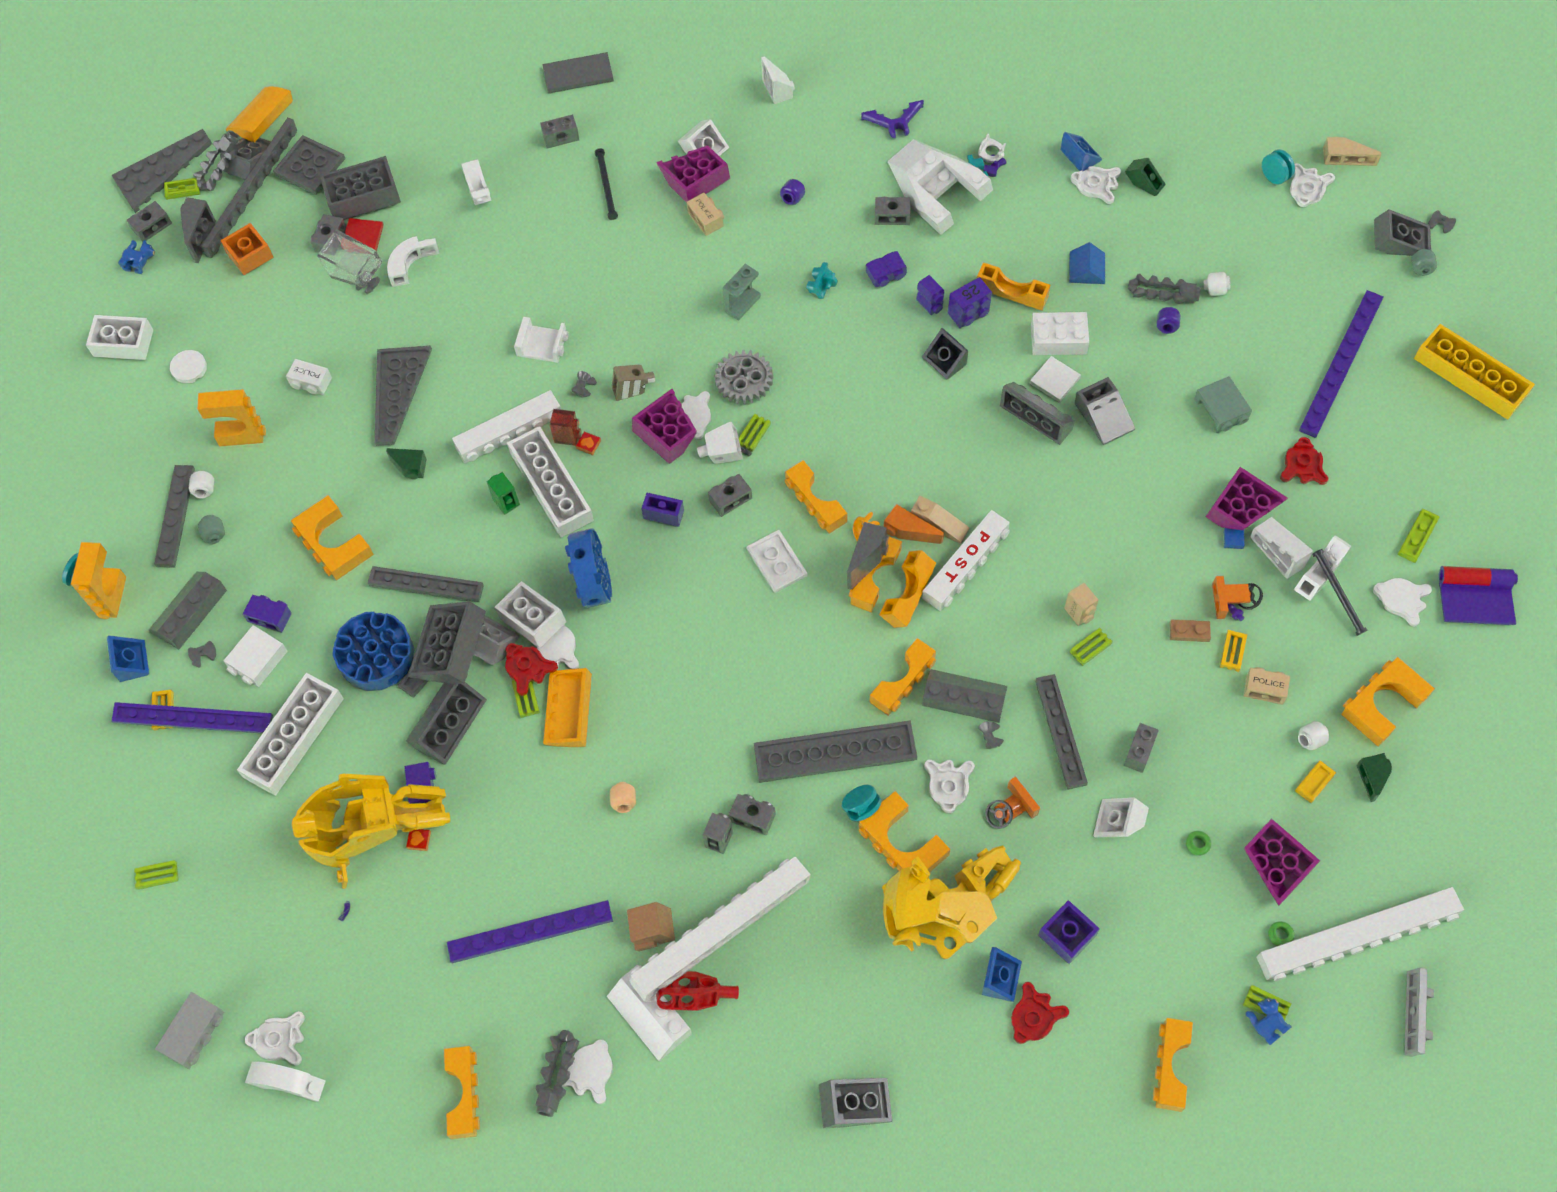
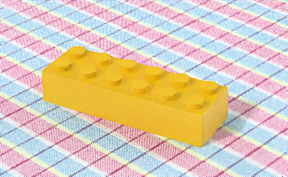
(1474, 371)

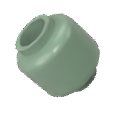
(1424, 262)
(211, 529)

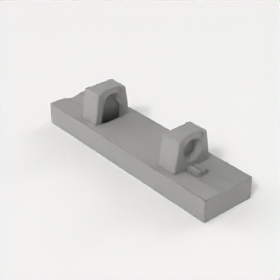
(1416, 1001)

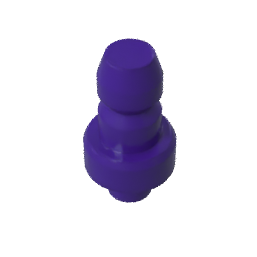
(1236, 613)

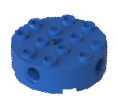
(589, 568)
(373, 651)

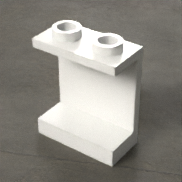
(540, 342)

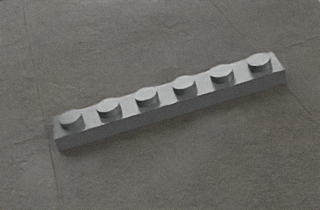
(174, 517)
(425, 584)
(1061, 732)

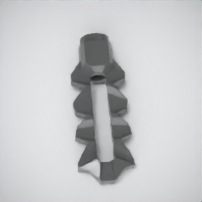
(226, 144)
(1187, 291)
(549, 1098)

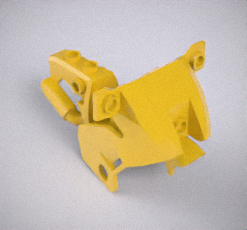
(365, 820)
(929, 907)

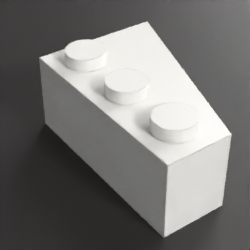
(1281, 547)

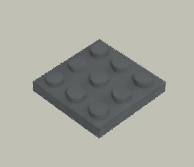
(307, 162)

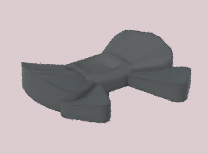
(1437, 217)
(371, 285)
(583, 379)
(195, 653)
(987, 729)

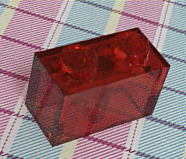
(565, 427)

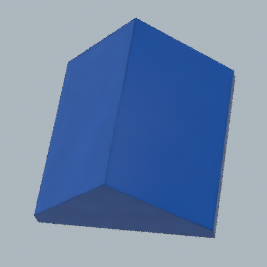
(1079, 151)
(1087, 265)
(127, 658)
(1001, 975)

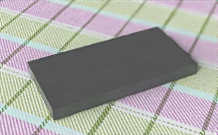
(578, 72)

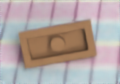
(1190, 630)

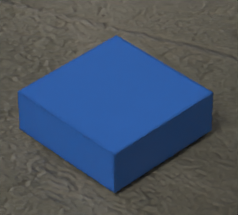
(1233, 538)

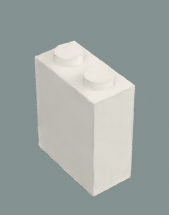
(255, 656)

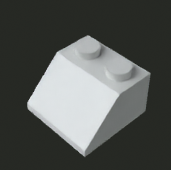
(701, 135)

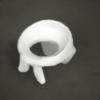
(991, 142)

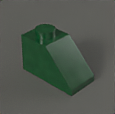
(1145, 176)
(408, 462)
(1374, 774)

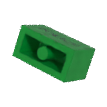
(503, 493)

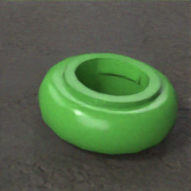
(1199, 835)
(1284, 926)

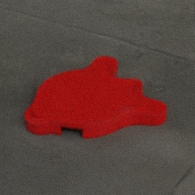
(1304, 462)
(527, 665)
(1034, 1016)

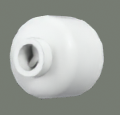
(1217, 283)
(201, 484)
(1313, 735)

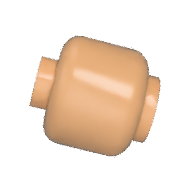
(622, 797)

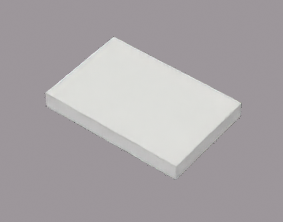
(777, 561)

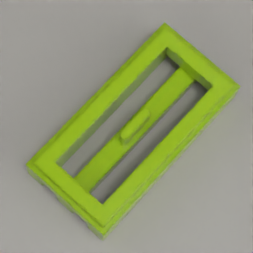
(183, 189)
(760, 420)
(1102, 637)
(529, 712)
(170, 864)
(1253, 989)

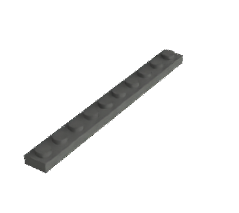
(249, 187)

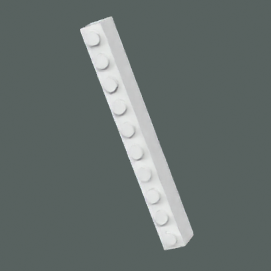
(719, 929)
(1360, 934)

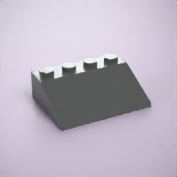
(360, 188)
(447, 642)

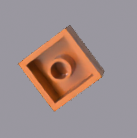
(247, 248)

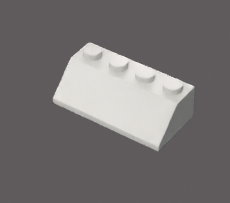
(656, 1027)

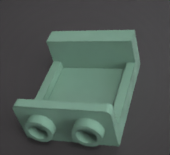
(738, 292)
(1224, 404)

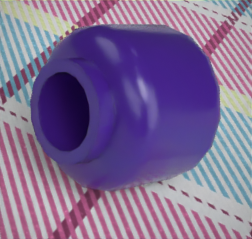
(792, 191)
(1168, 320)

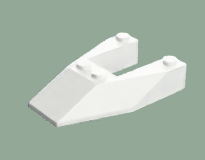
(928, 173)

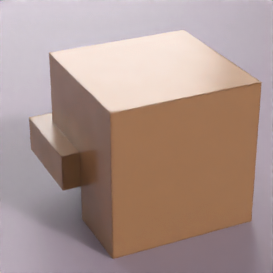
(650, 925)

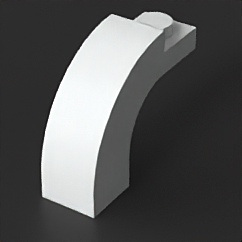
(476, 182)
(405, 255)
(1315, 578)
(285, 1079)

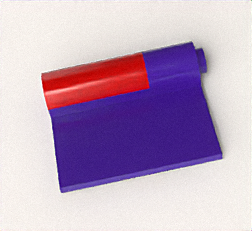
(1477, 595)

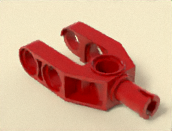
(703, 989)

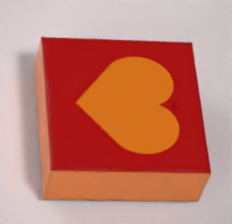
(588, 443)
(418, 839)

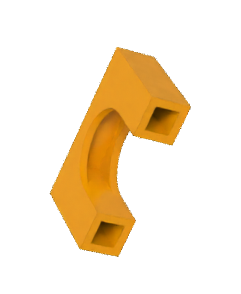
(236, 405)
(336, 560)
(97, 585)
(1395, 677)
(876, 830)

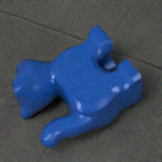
(136, 258)
(1267, 1025)

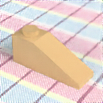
(1348, 152)
(940, 518)

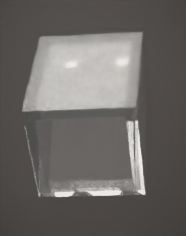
(349, 259)

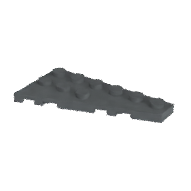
(148, 175)
(396, 384)

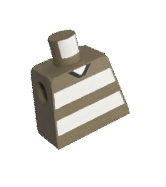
(630, 381)

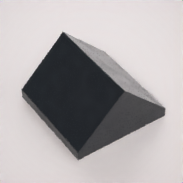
(946, 354)

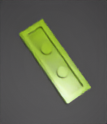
(1418, 535)

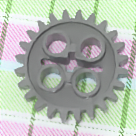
(743, 377)

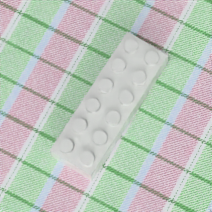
(550, 481)
(290, 734)

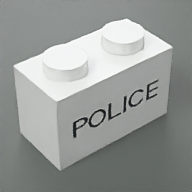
(308, 377)

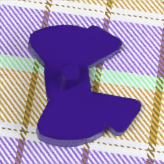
(992, 169)

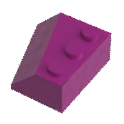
(695, 172)
(665, 427)
(1244, 501)
(1280, 860)

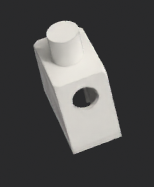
(722, 445)

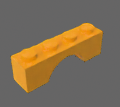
(1030, 294)
(829, 514)
(917, 570)
(866, 593)
(889, 694)
(1170, 1091)
(463, 1120)

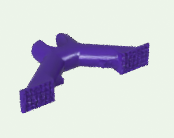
(897, 123)

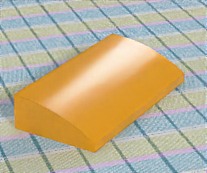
(261, 113)
(567, 708)

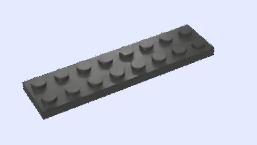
(835, 751)

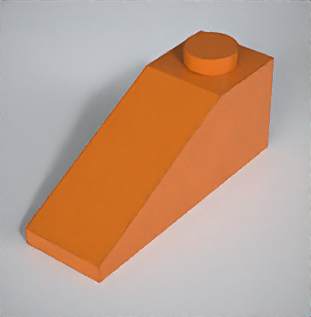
(910, 527)

